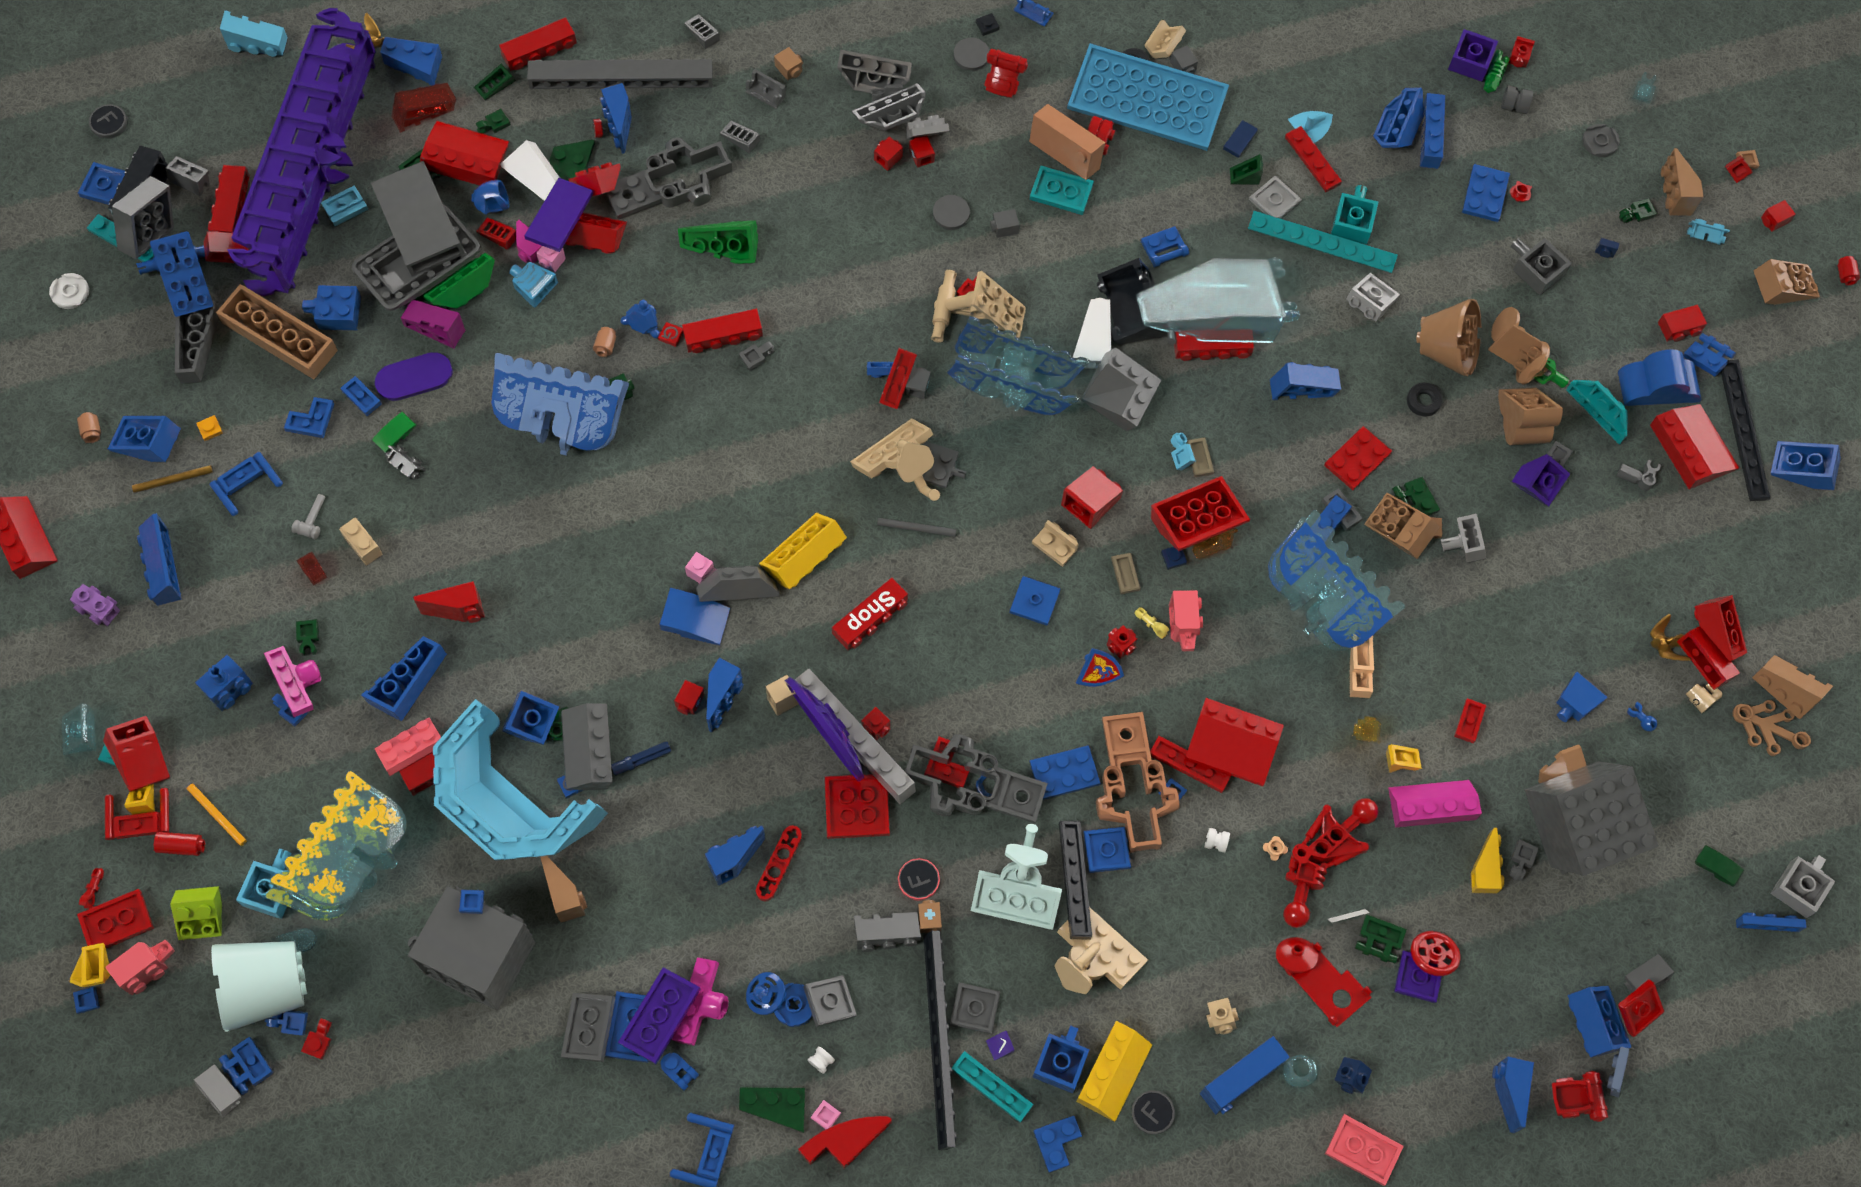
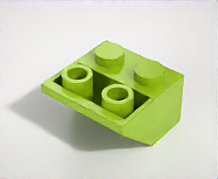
(197, 913)

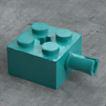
(1355, 216)

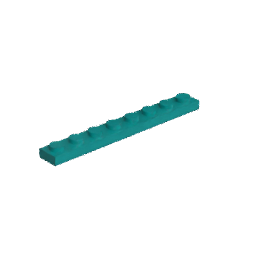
(1322, 241)

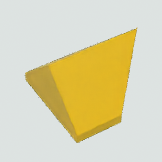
(91, 966)

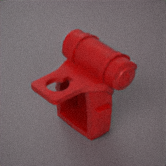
(1004, 73)
(1580, 1097)

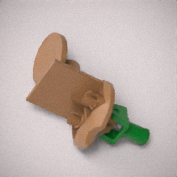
(1523, 350)

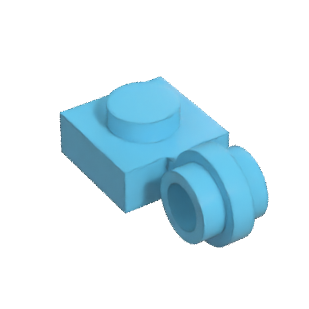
(1183, 454)

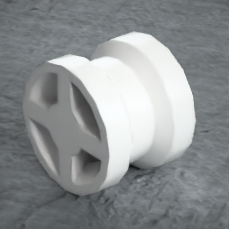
(821, 1060)

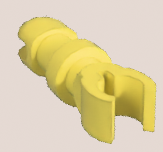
(1159, 628)

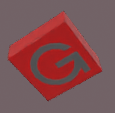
(670, 334)

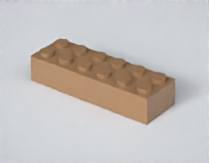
(277, 331)

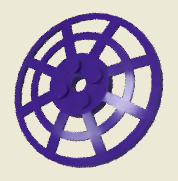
(828, 725)

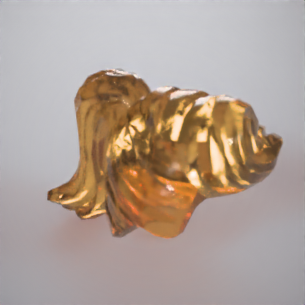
(1214, 545)

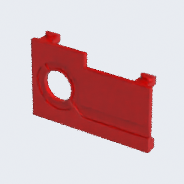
(1322, 983)

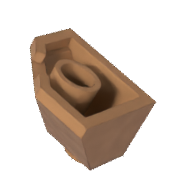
(1565, 762)

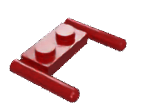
(136, 824)

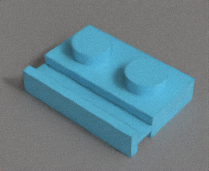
(344, 205)

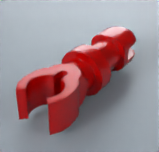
(88, 897)

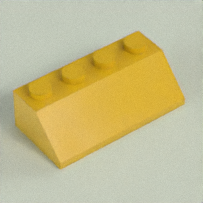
(803, 550)
(1115, 1071)

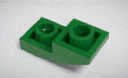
(393, 431)

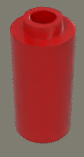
(178, 843)

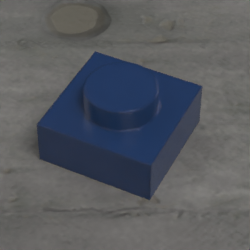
(1606, 248)
(1173, 558)

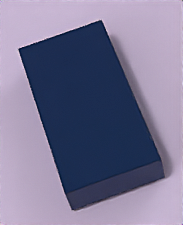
(1240, 139)

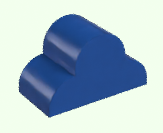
(1660, 379)

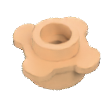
(1281, 848)

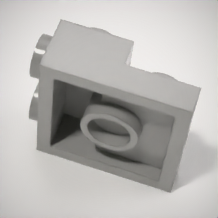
(929, 127)
(1372, 297)

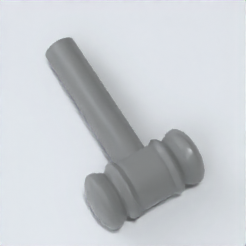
(308, 529)

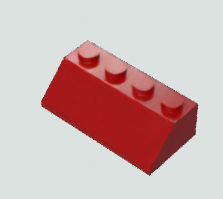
(597, 232)
(23, 537)

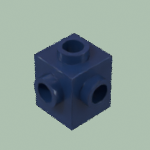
(1353, 1075)

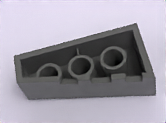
(193, 343)

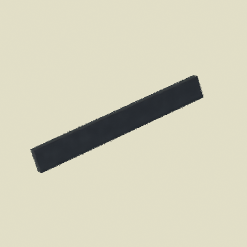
(1744, 432)

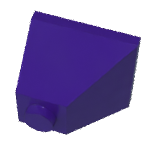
(1541, 478)

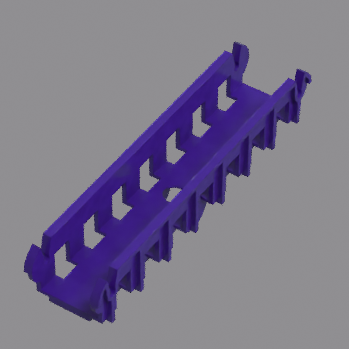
(305, 153)

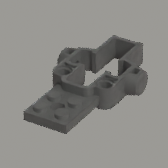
(646, 195)
(1004, 792)

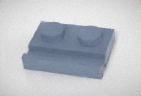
(1619, 1063)

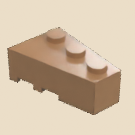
(1791, 686)

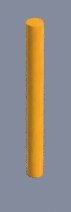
(215, 813)

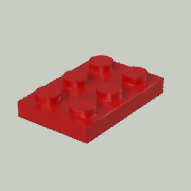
(1358, 458)
(116, 920)

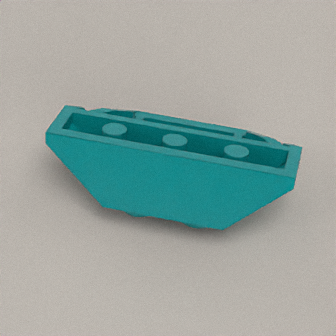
(1601, 406)

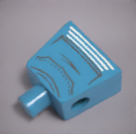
(533, 282)

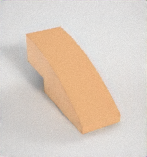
(1361, 670)

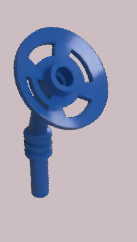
(764, 994)

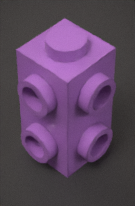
(91, 602)

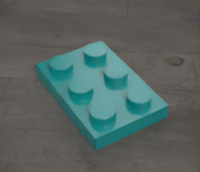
(1061, 190)

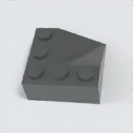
(143, 217)
(1121, 389)

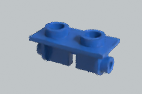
(1033, 11)

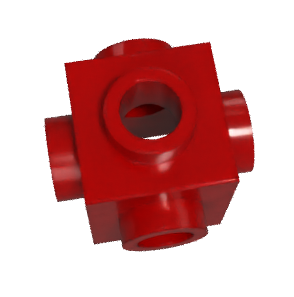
(1124, 646)

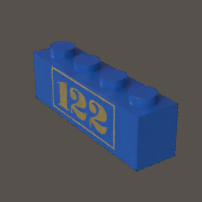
(1432, 131)

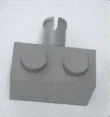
(1468, 539)

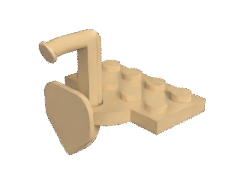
(901, 451)
(1102, 955)

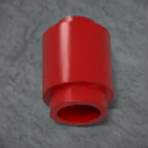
(1848, 270)

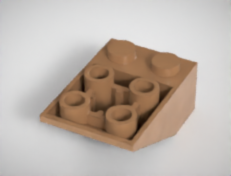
(1681, 185)
(1785, 282)
(1402, 525)

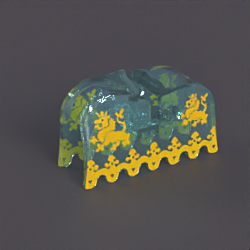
(357, 830)

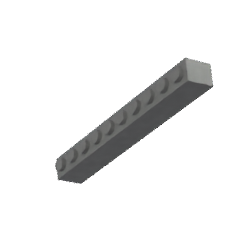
(630, 72)

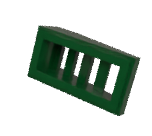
(496, 73)

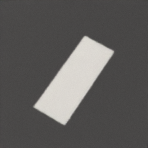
(1349, 915)

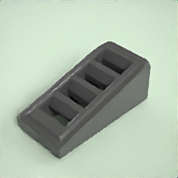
(707, 41)
(748, 145)

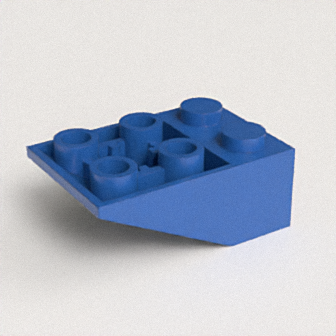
(618, 113)
(722, 685)
(731, 858)

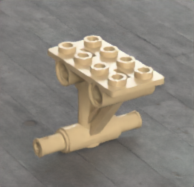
(985, 302)

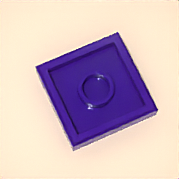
(1416, 982)

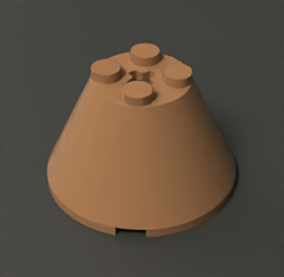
(1452, 336)

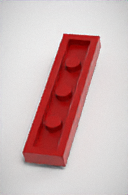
(1313, 159)
(1175, 757)

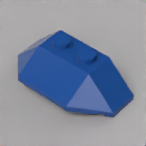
(1400, 119)

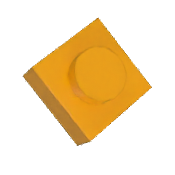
(209, 428)

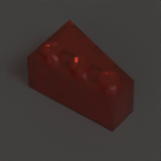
(421, 103)

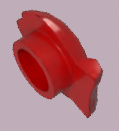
(1520, 192)

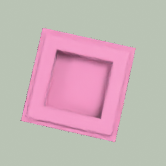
(825, 1115)

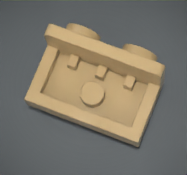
(1164, 40)

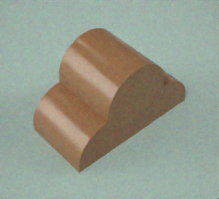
(1528, 416)

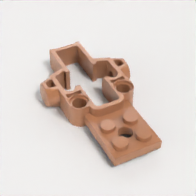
(1133, 752)

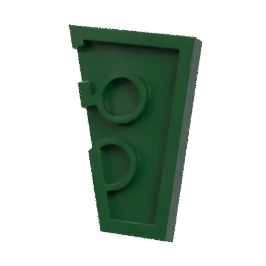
(777, 1105)

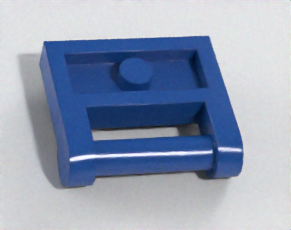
(1163, 241)

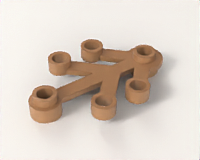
(1768, 725)

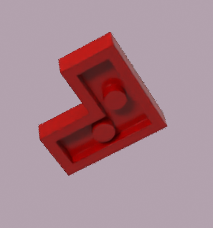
(951, 773)

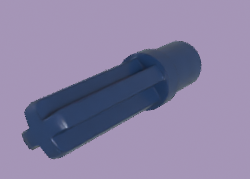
(640, 758)

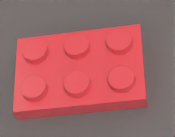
(408, 746)
(1364, 1150)

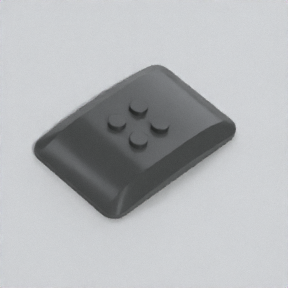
(389, 278)

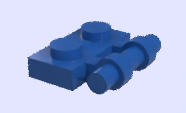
(1707, 359)
(251, 1061)

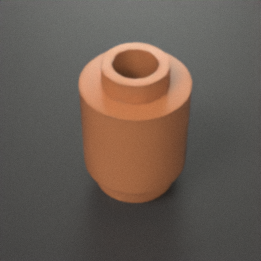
(604, 341)
(89, 427)

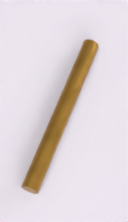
(172, 478)

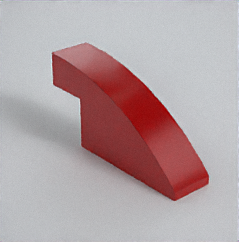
(845, 1139)

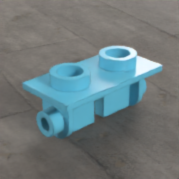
(1700, 228)

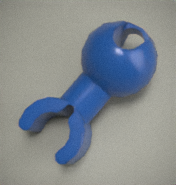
(1647, 722)

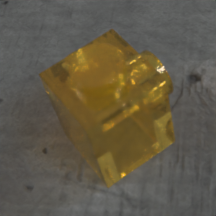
(1367, 730)

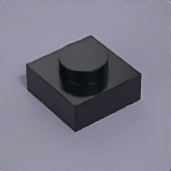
(987, 24)

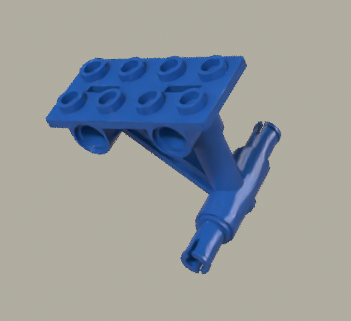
(180, 272)

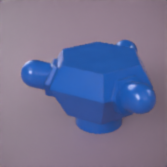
(642, 319)

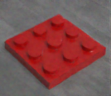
(856, 807)

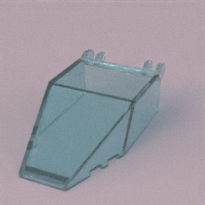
(1220, 302)

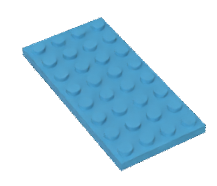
(1148, 96)

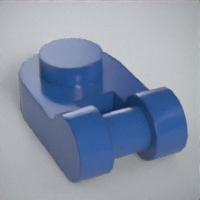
(672, 1065)

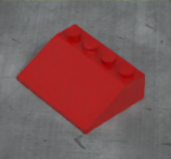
(463, 153)
(1693, 445)
(1198, 514)
(1234, 742)

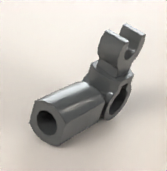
(1645, 480)

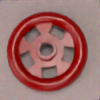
(1423, 961)

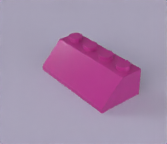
(1434, 803)

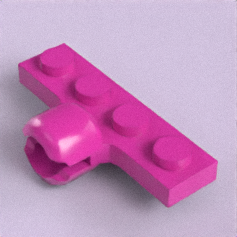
(293, 679)
(705, 1005)

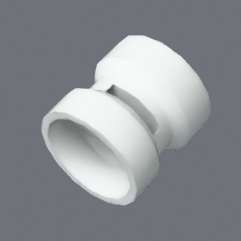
(1218, 840)

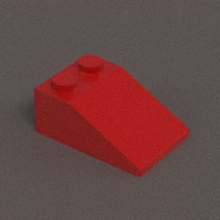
(452, 603)
(1722, 625)

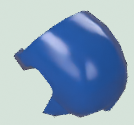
(491, 197)

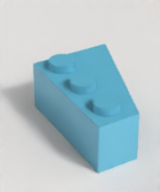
(251, 36)

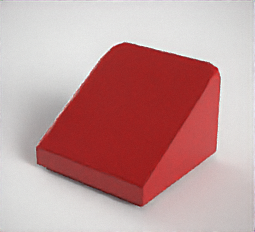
(1738, 169)

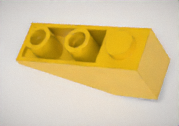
(1486, 872)

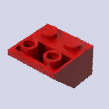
(598, 179)

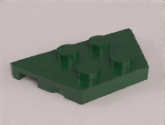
(571, 158)

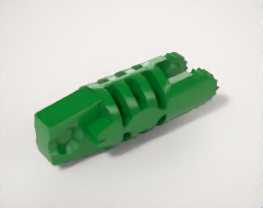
(1495, 71)

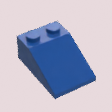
(145, 437)
(1807, 464)
(1513, 1088)

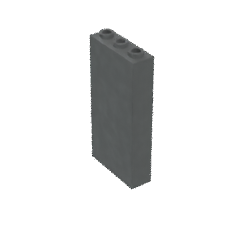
(417, 218)

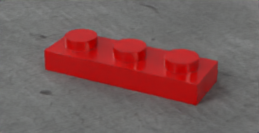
(897, 378)

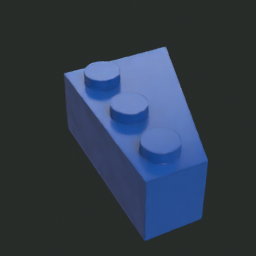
(412, 57)
(1305, 380)

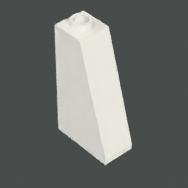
(531, 169)
(1095, 333)

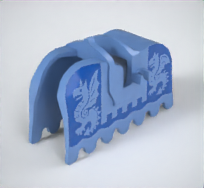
(583, 408)

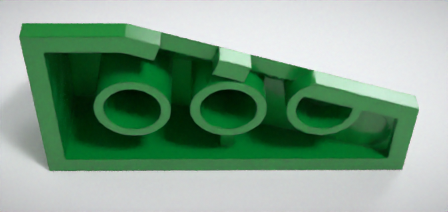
(729, 239)

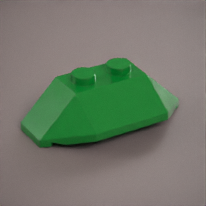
(463, 284)

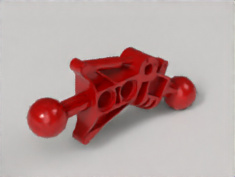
(1312, 875)

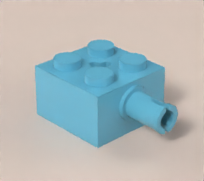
(257, 881)

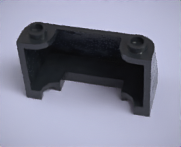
(1121, 287)

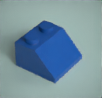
(530, 718)

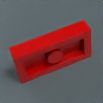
(1470, 720)

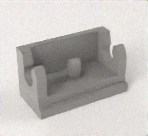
(217, 1090)

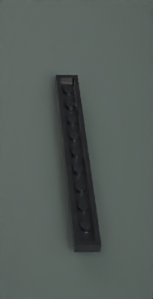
(939, 1041)

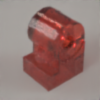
(312, 568)

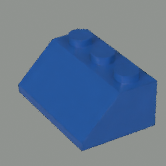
(1598, 1021)

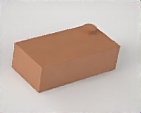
(1067, 141)

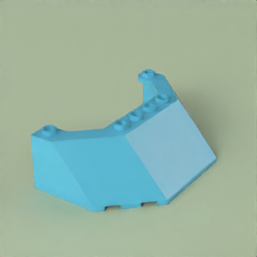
(489, 805)

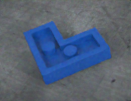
(313, 423)
(1051, 1139)

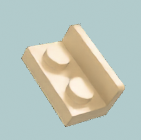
(1056, 543)

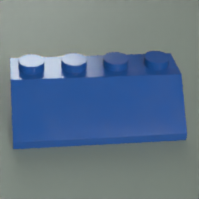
(159, 561)

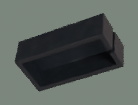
(144, 163)

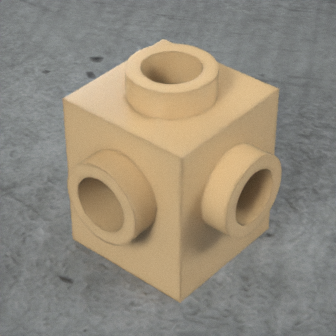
(1222, 1016)

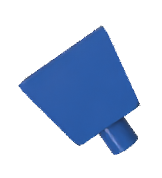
(1579, 699)

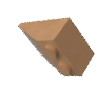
(564, 894)

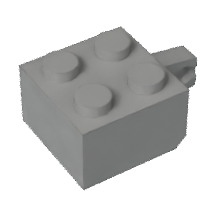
(1803, 885)

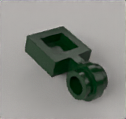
(1641, 210)

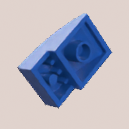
(693, 618)

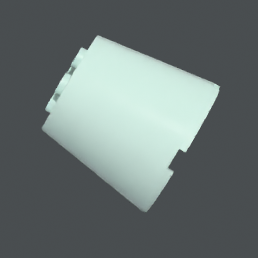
(257, 981)

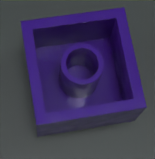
(1473, 55)

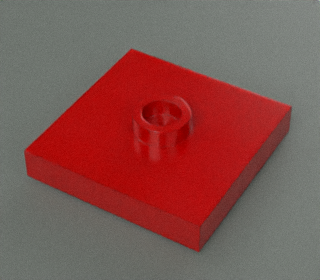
(1641, 1008)

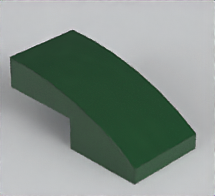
(1720, 865)

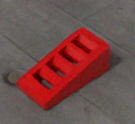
(503, 242)

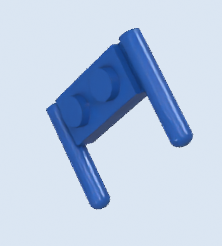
(241, 476)
(713, 1153)

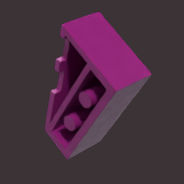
(434, 322)

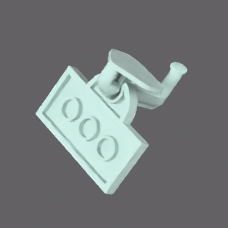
(1019, 894)

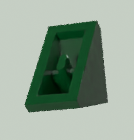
(1247, 172)

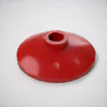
(1296, 961)

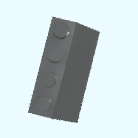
(586, 747)

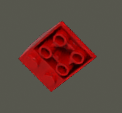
(136, 753)

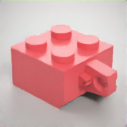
(1185, 618)
(140, 966)

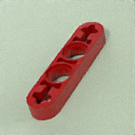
(776, 862)

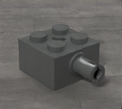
(1540, 265)

